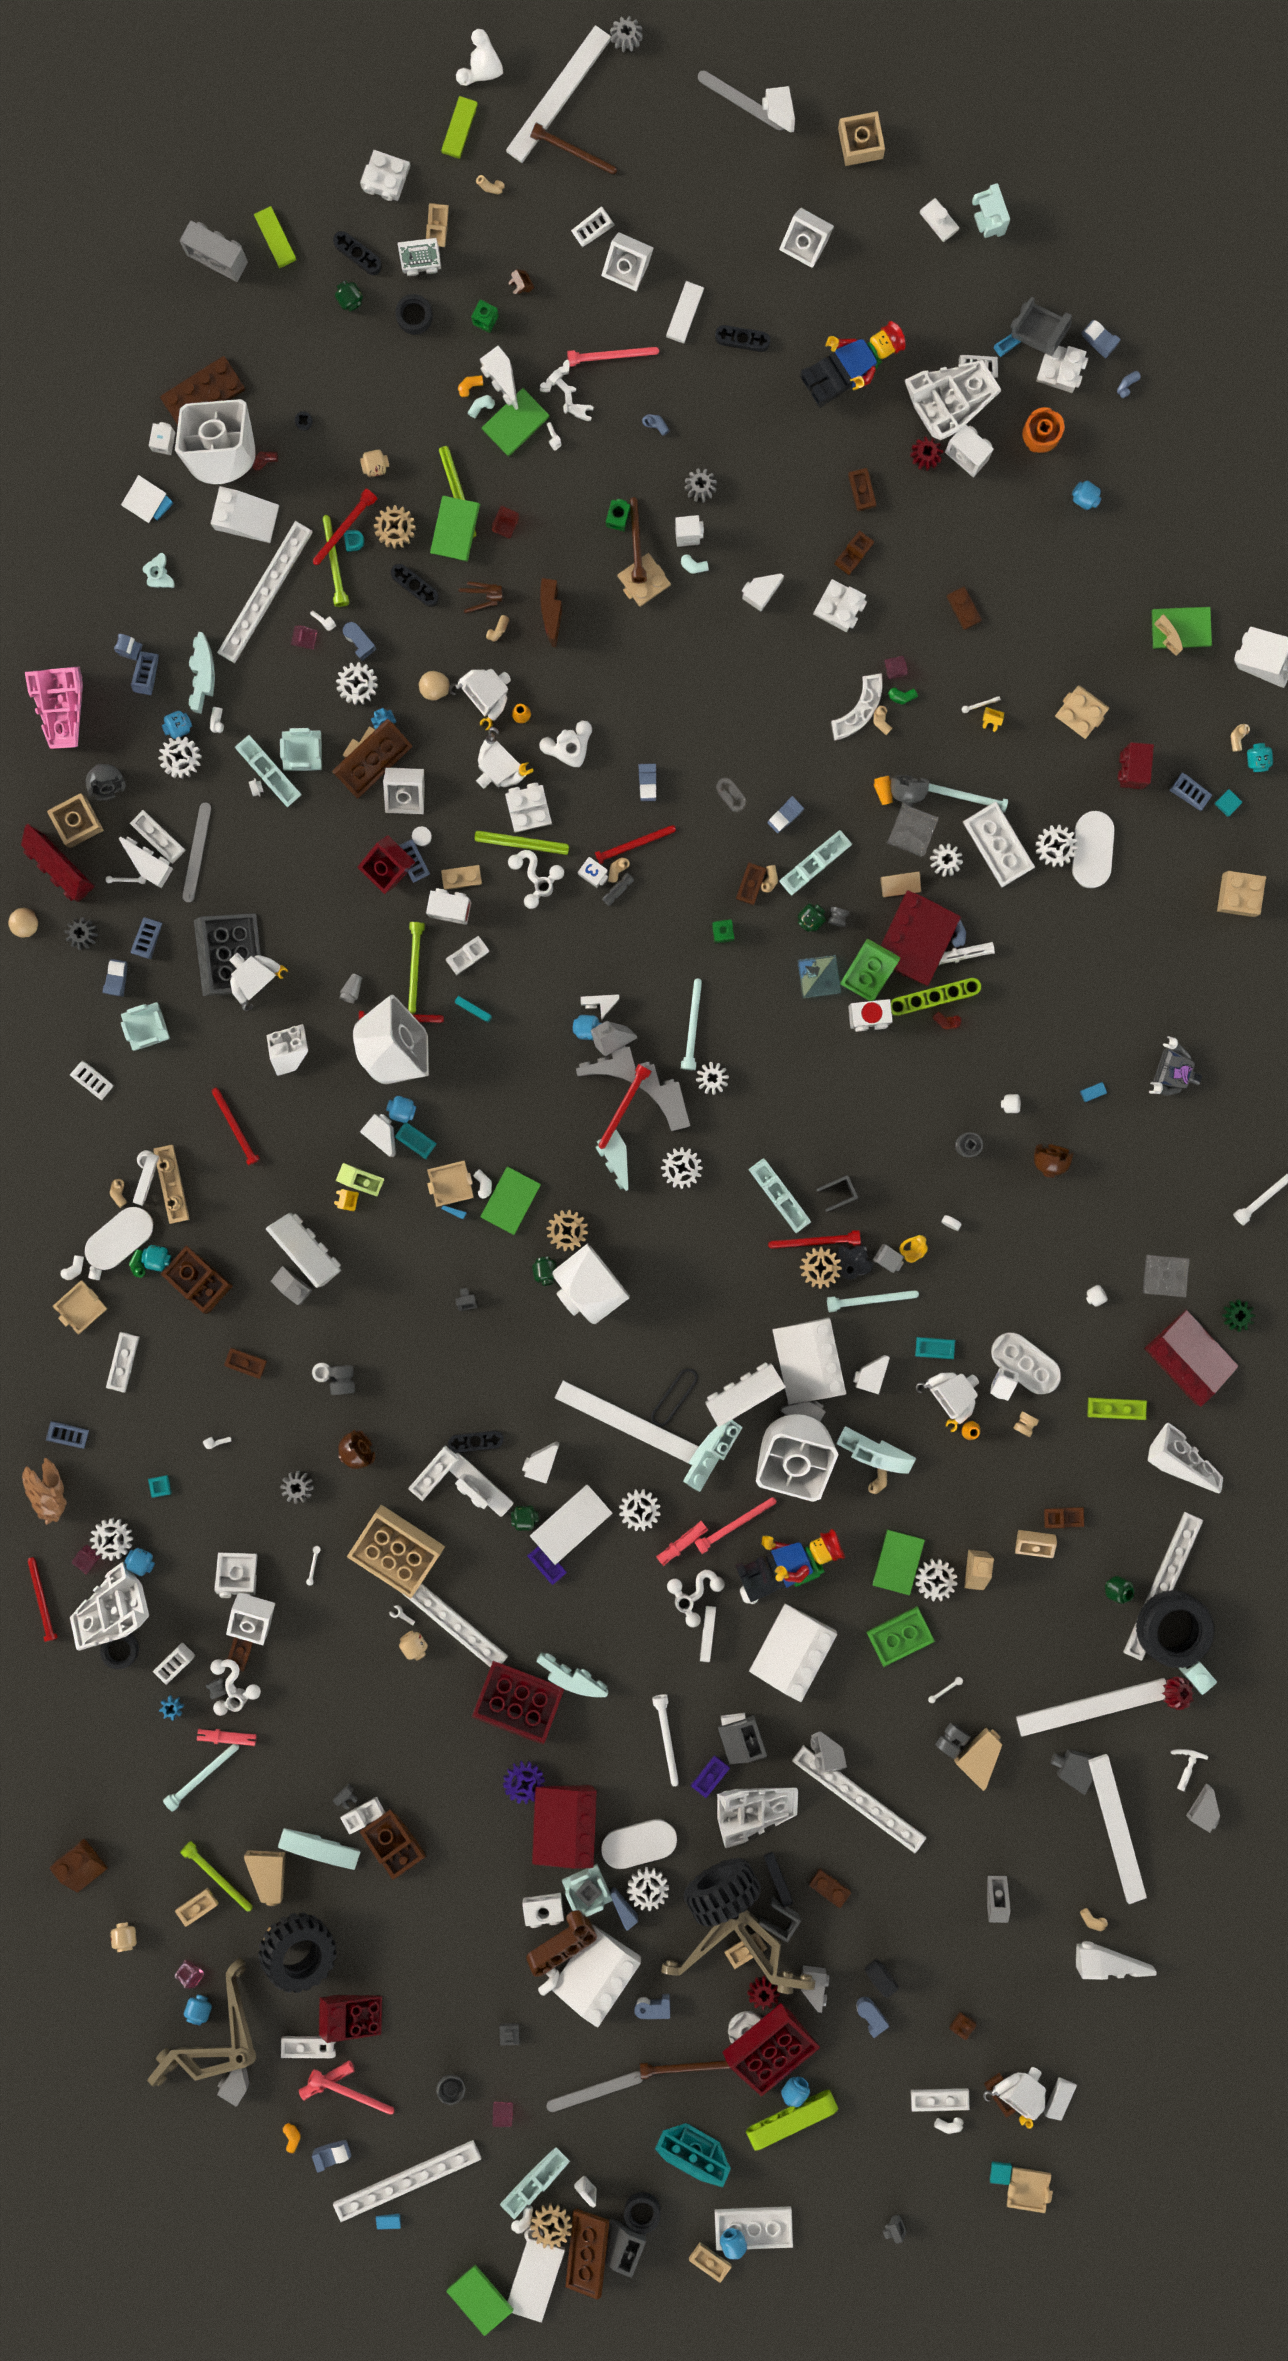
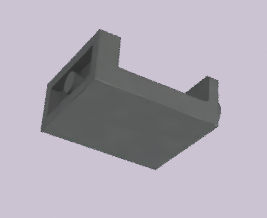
(1040, 327)

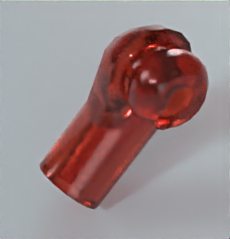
(263, 458)
(947, 1022)

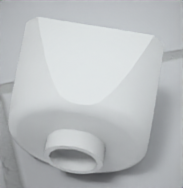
(215, 440)
(391, 1043)
(589, 1285)
(796, 1457)

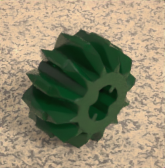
(1241, 1322)

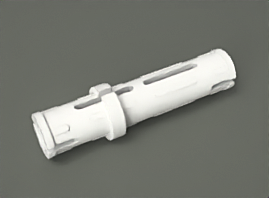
(968, 952)

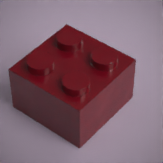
(1136, 765)
(386, 864)

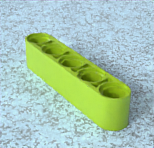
(942, 991)
(792, 2120)

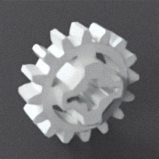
(365, 684)
(177, 765)
(1045, 849)
(686, 1156)
(648, 1509)
(106, 1533)
(937, 1571)
(655, 1888)

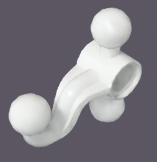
(556, 873)
(674, 1586)
(252, 1691)

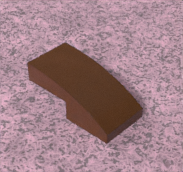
(854, 552)
(1064, 1517)

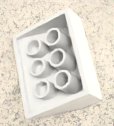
(304, 1249)
(809, 1361)
(744, 1394)
(793, 1652)
(596, 1977)

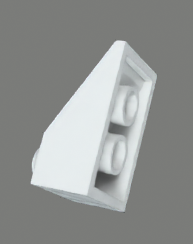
(244, 515)

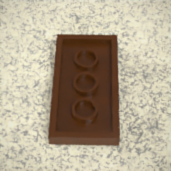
(210, 384)
(371, 758)
(587, 2254)

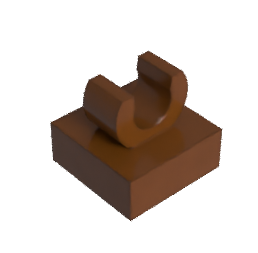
(522, 281)
(963, 2026)

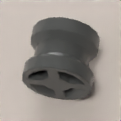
(838, 916)
(216, 1688)

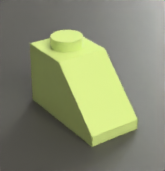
(359, 1179)

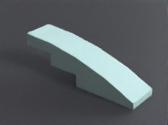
(268, 770)
(815, 862)
(779, 1195)
(318, 1849)
(534, 2182)

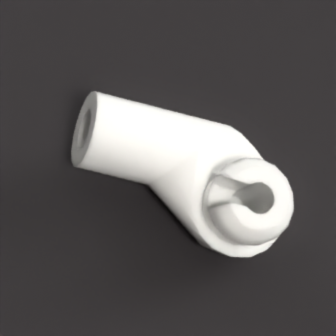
(215, 724)
(949, 2128)

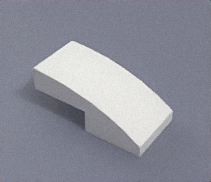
(467, 955)
(362, 1815)

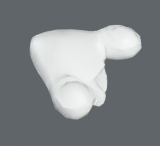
(484, 61)
(570, 746)

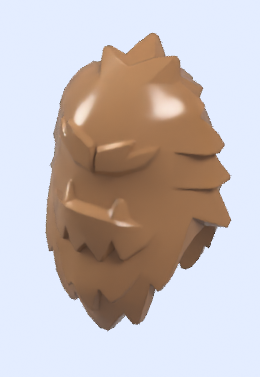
(47, 1495)

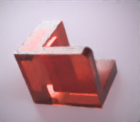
(505, 522)

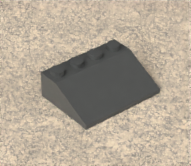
(217, 942)

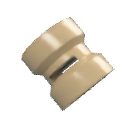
(1026, 1424)

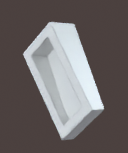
(727, 1719)

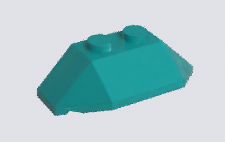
(694, 2154)

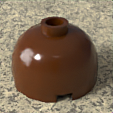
(1052, 1160)
(355, 1450)

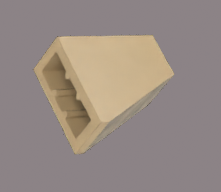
(978, 1569)
(980, 1757)
(267, 1874)

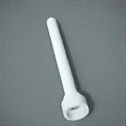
(1243, 1215)
(661, 1702)

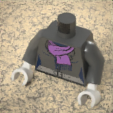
(1174, 1070)

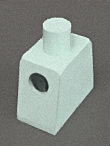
(1199, 1677)

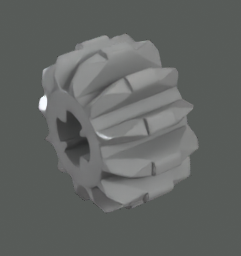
(633, 34)
(695, 490)
(293, 1480)

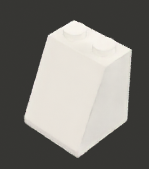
(1264, 656)

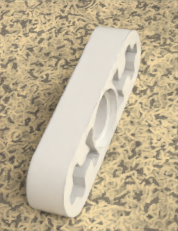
(146, 1179)
(707, 1634)

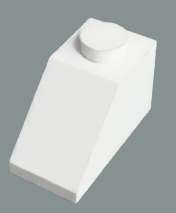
(780, 107)
(761, 590)
(871, 1375)

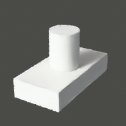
(939, 220)

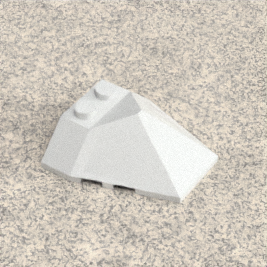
(951, 396)
(112, 1611)
(751, 1810)

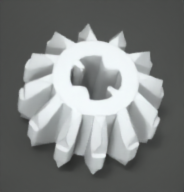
(952, 856)
(712, 1071)

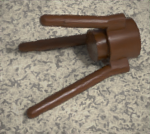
(492, 592)

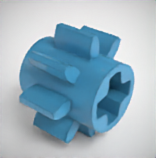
(380, 716)
(176, 1710)

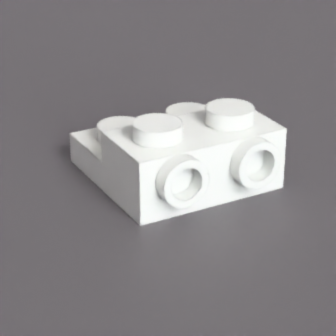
(385, 176)
(1063, 368)
(840, 605)
(528, 807)
(235, 1574)

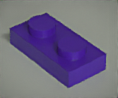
(546, 1566)
(710, 1776)

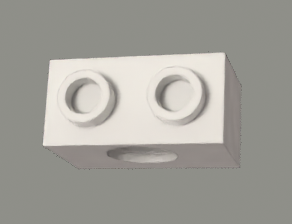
(688, 530)
(551, 1902)

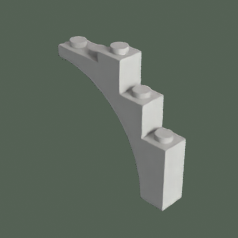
(622, 1066)

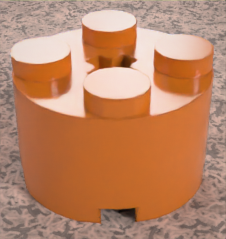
(1047, 420)

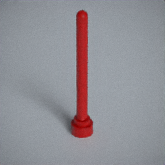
(367, 499)
(641, 1074)
(852, 1238)

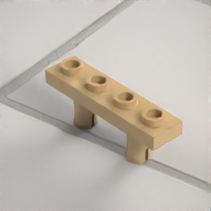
(171, 1184)

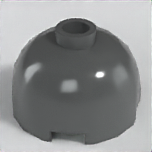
(104, 781)
(909, 789)

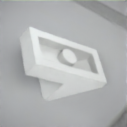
(606, 1003)

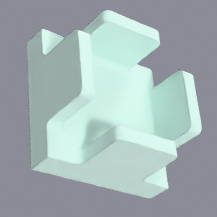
(994, 214)
(301, 750)
(144, 1026)
(574, 1881)

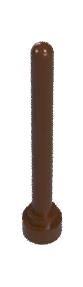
(540, 133)
(638, 574)
(647, 2070)

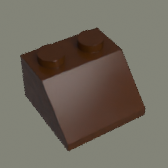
(78, 1866)

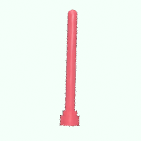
(575, 358)
(704, 1543)
(317, 2079)

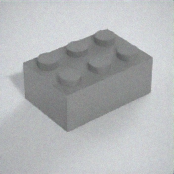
(214, 250)

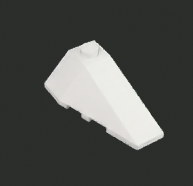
(1178, 1458)
(1099, 1962)

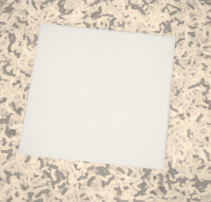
(143, 499)

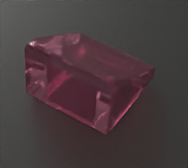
(303, 637)
(896, 667)
(85, 1559)
(189, 1974)
(502, 2114)

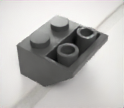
(742, 1741)
(623, 2248)

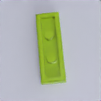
(459, 127)
(275, 237)
(1117, 1408)

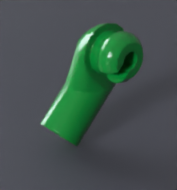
(901, 697)
(136, 1265)

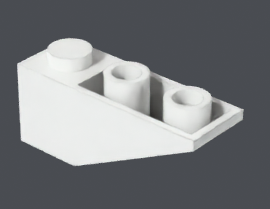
(499, 369)
(147, 865)

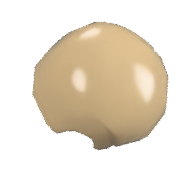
(434, 685)
(23, 922)

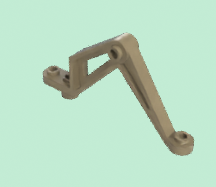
(784, 1980)
(240, 2053)

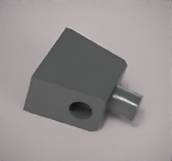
(1074, 1769)

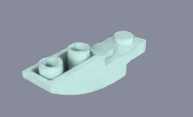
(203, 666)
(709, 1452)
(877, 1455)
(578, 1682)

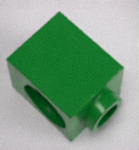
(484, 316)
(614, 522)
(723, 931)

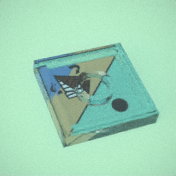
(819, 976)

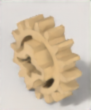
(399, 521)
(577, 1222)
(812, 1267)
(558, 2229)

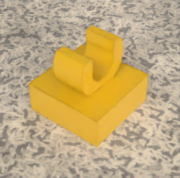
(992, 716)
(347, 1200)

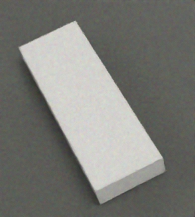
(685, 312)
(157, 836)
(122, 1362)
(433, 1473)
(940, 2099)

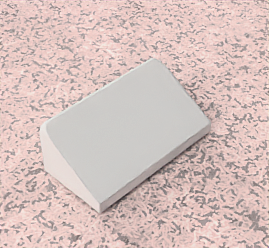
(1059, 2099)

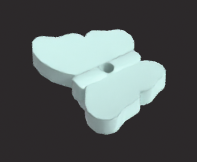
(161, 579)

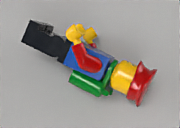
(851, 363)
(788, 1564)

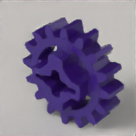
(530, 1778)

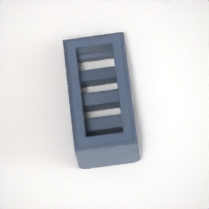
(145, 685)
(1195, 786)
(414, 878)
(153, 940)
(61, 1426)
(625, 1911)

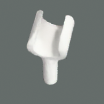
(555, 442)
(328, 623)
(94, 1273)
(209, 1443)
(400, 1614)

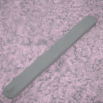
(736, 97)
(196, 852)
(594, 2091)

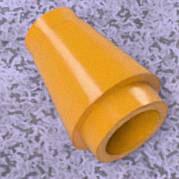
(521, 717)
(883, 789)
(967, 1427)

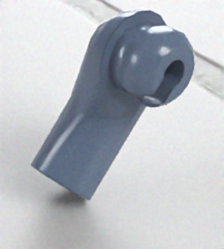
(1126, 382)
(656, 421)
(961, 935)

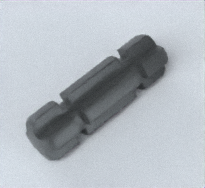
(618, 889)

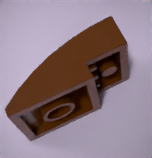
(551, 609)
(196, 1280)
(392, 1844)

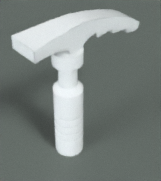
(1188, 1770)

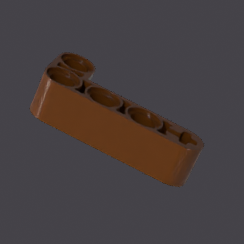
(563, 1945)

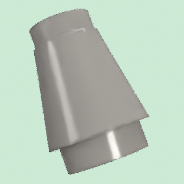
(351, 989)

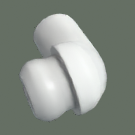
(485, 1184)
(75, 1270)
(550, 1983)
(525, 2222)

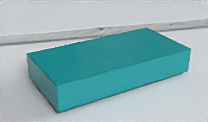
(473, 1009)
(415, 1140)
(935, 1348)

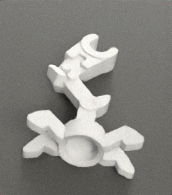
(556, 378)

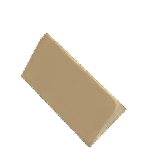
(899, 884)
(1036, 1544)

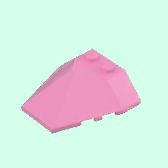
(58, 703)

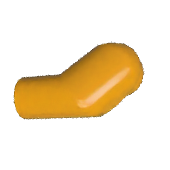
(467, 383)
(293, 2135)

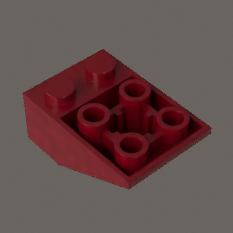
(349, 2017)

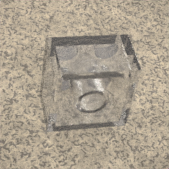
(912, 830)
(1165, 1275)

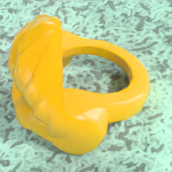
(918, 1248)

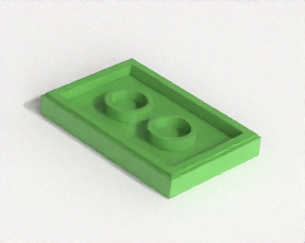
(512, 427)
(455, 528)
(1190, 623)
(870, 970)
(510, 1200)
(898, 1562)
(900, 1636)
(479, 2300)

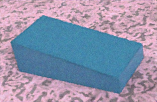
(1006, 345)
(163, 507)
(1093, 1092)
(461, 1214)
(388, 2221)

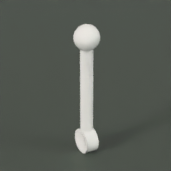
(965, 709)
(141, 880)
(316, 1550)
(958, 1681)

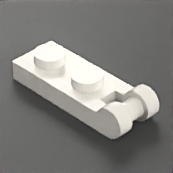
(306, 2047)

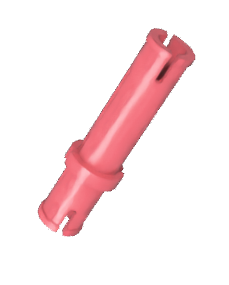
(684, 1541)
(226, 1737)
(334, 2075)

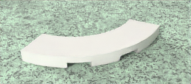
(863, 710)

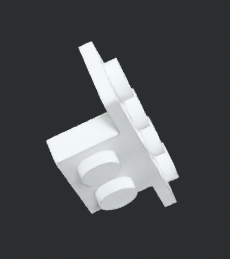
(479, 1488)

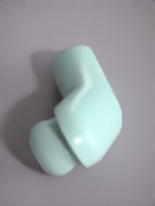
(484, 401)
(692, 566)

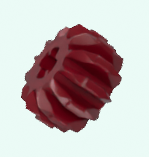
(929, 446)
(1178, 1693)
(756, 1991)

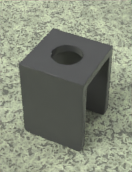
(850, 1186)
(784, 1935)

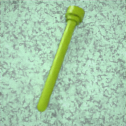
(340, 598)
(416, 929)
(191, 1852)

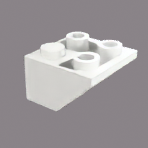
(287, 1049)

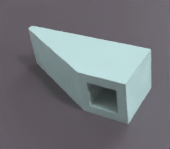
(617, 1159)

